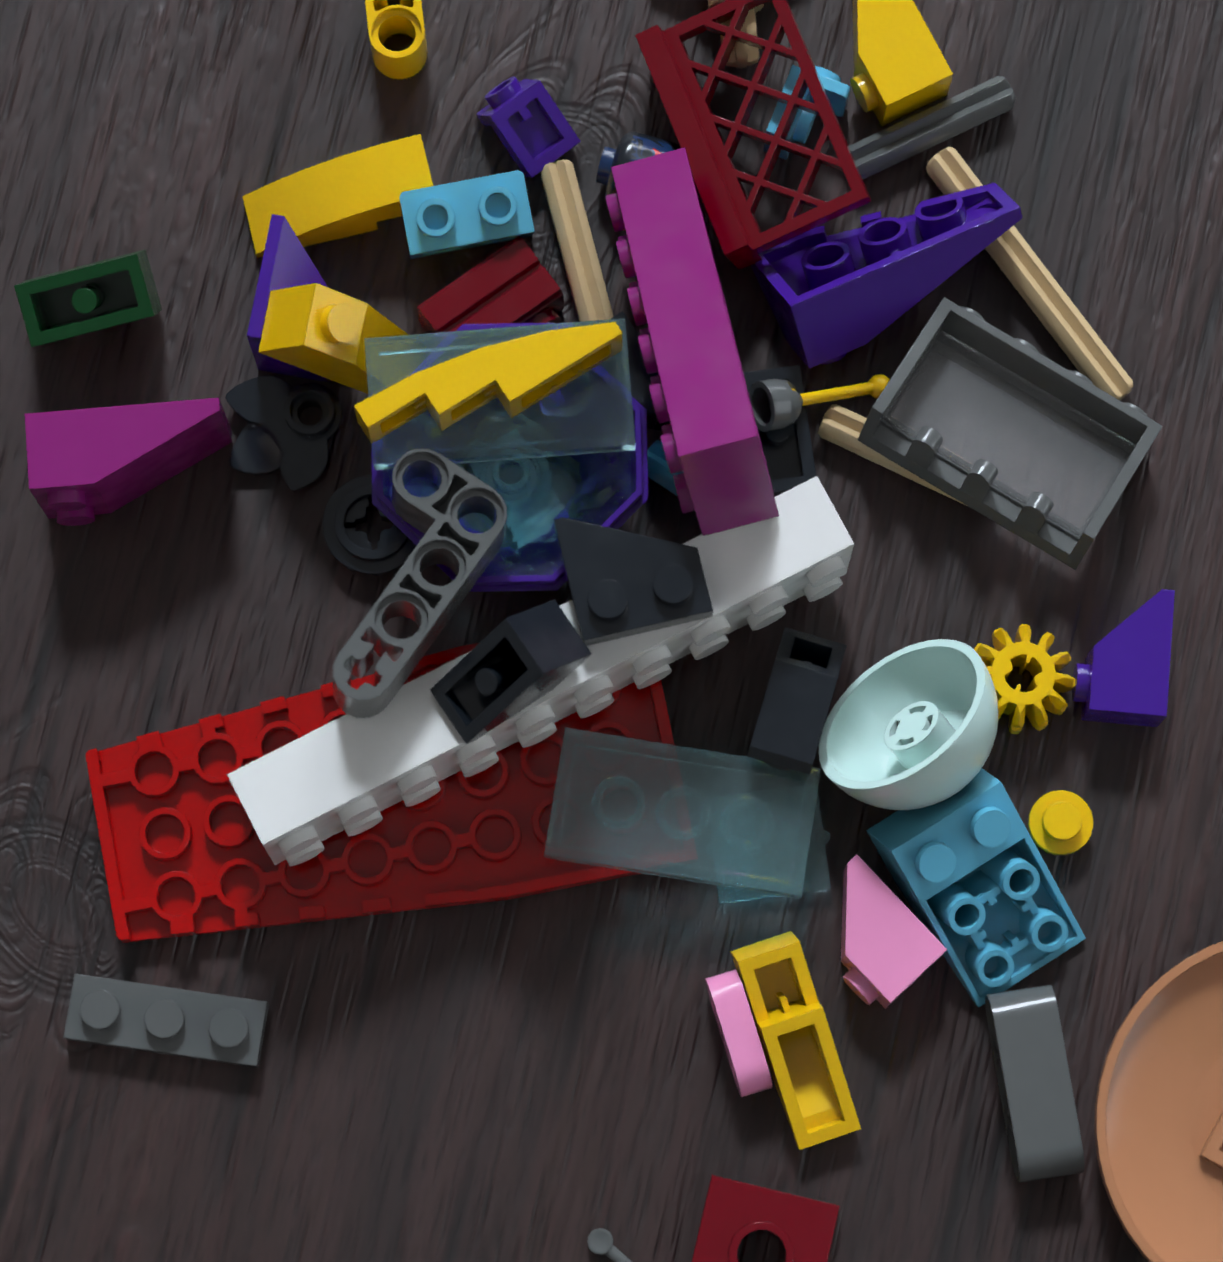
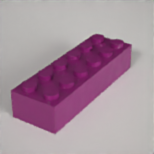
(689, 344)

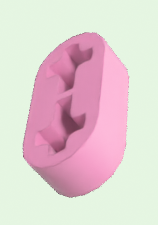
(738, 1033)

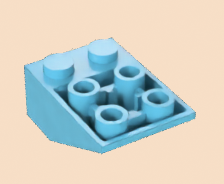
(978, 886)

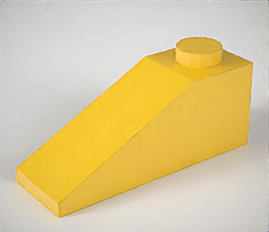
(895, 59)
(323, 332)

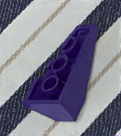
(857, 282)

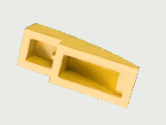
(341, 194)
(796, 1039)

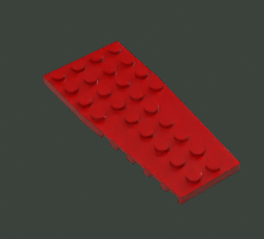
(192, 863)

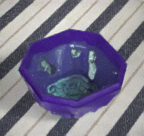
(581, 487)

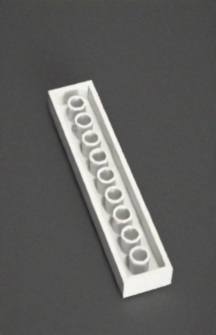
(363, 765)

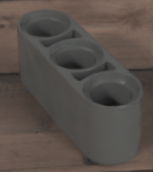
(1034, 1083)

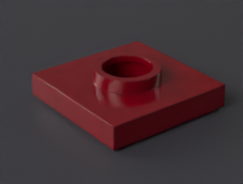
(740, 1208)

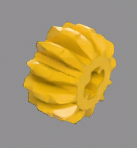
(1045, 684)

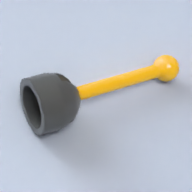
(779, 404)

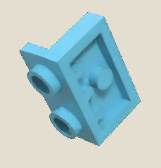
(466, 214)

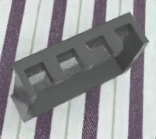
(1009, 432)

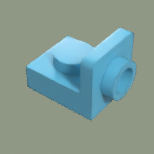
(837, 94)

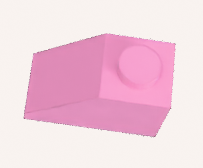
(881, 938)

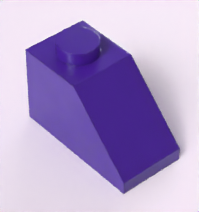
(1130, 668)

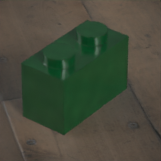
(88, 298)

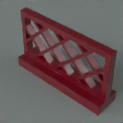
(712, 157)

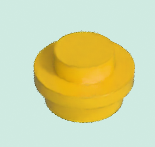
(1060, 822)

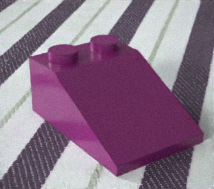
(112, 455)

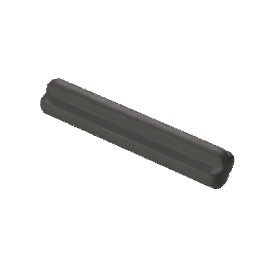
(932, 126)

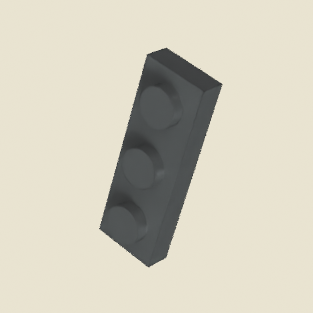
(166, 1020)

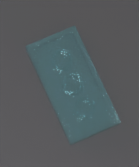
(577, 419)
(681, 813)

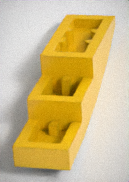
(513, 371)

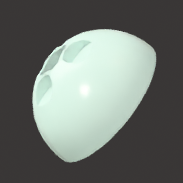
(912, 727)

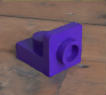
(528, 124)

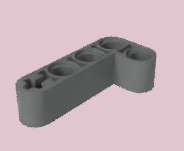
(408, 591)

